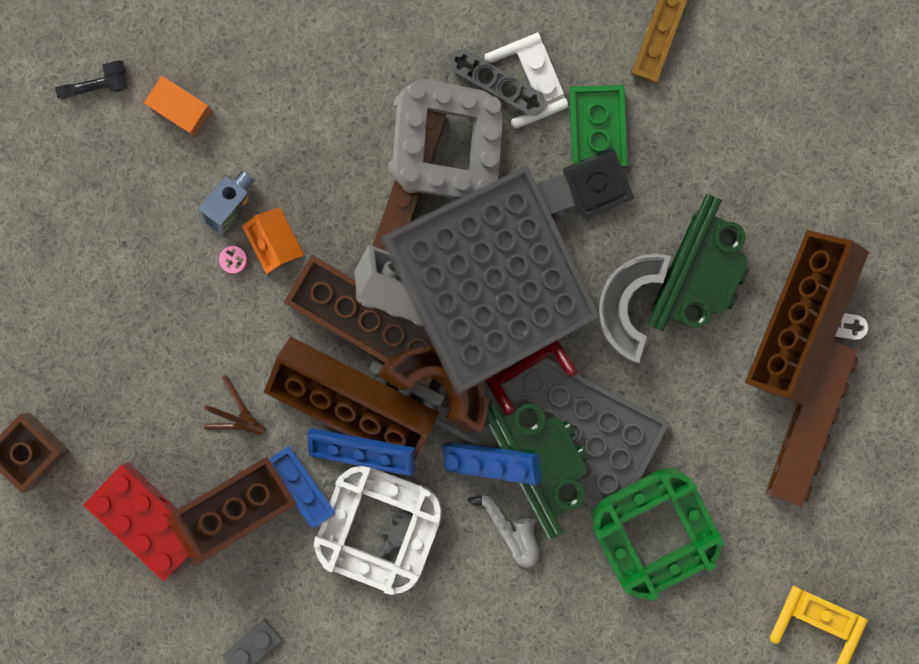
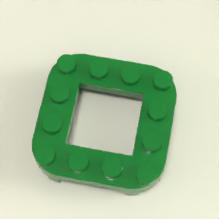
(674, 567)

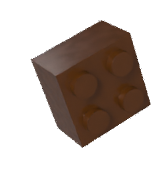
(28, 452)

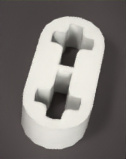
(847, 333)

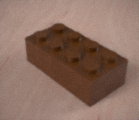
(230, 511)

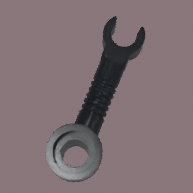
(112, 78)

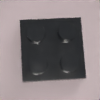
(598, 183)

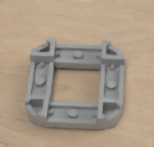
(410, 138)

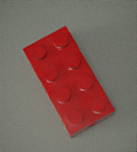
(137, 517)

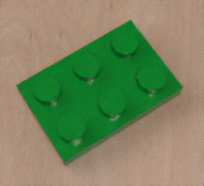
(597, 121)

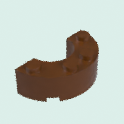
(466, 408)

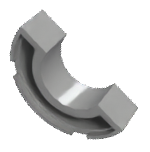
(614, 298)

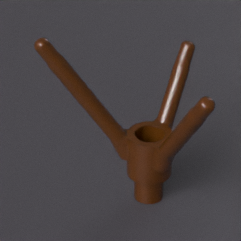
(242, 422)

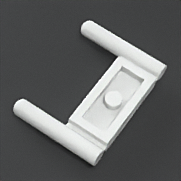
(538, 73)

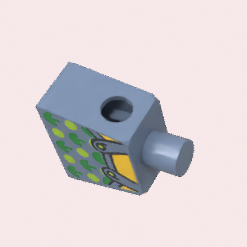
(219, 211)

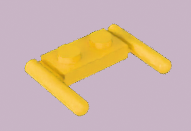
(824, 616)

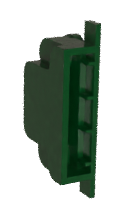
(703, 271)
(558, 459)

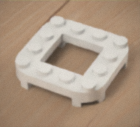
(362, 566)

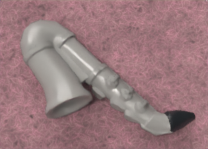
(520, 542)

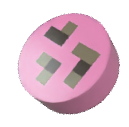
(233, 259)

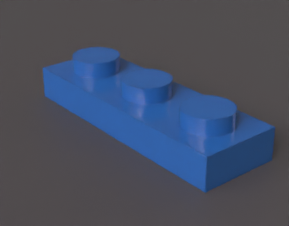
(302, 488)

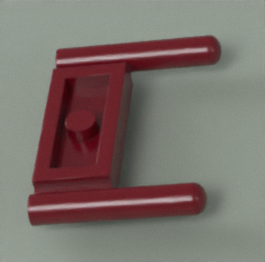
(524, 364)

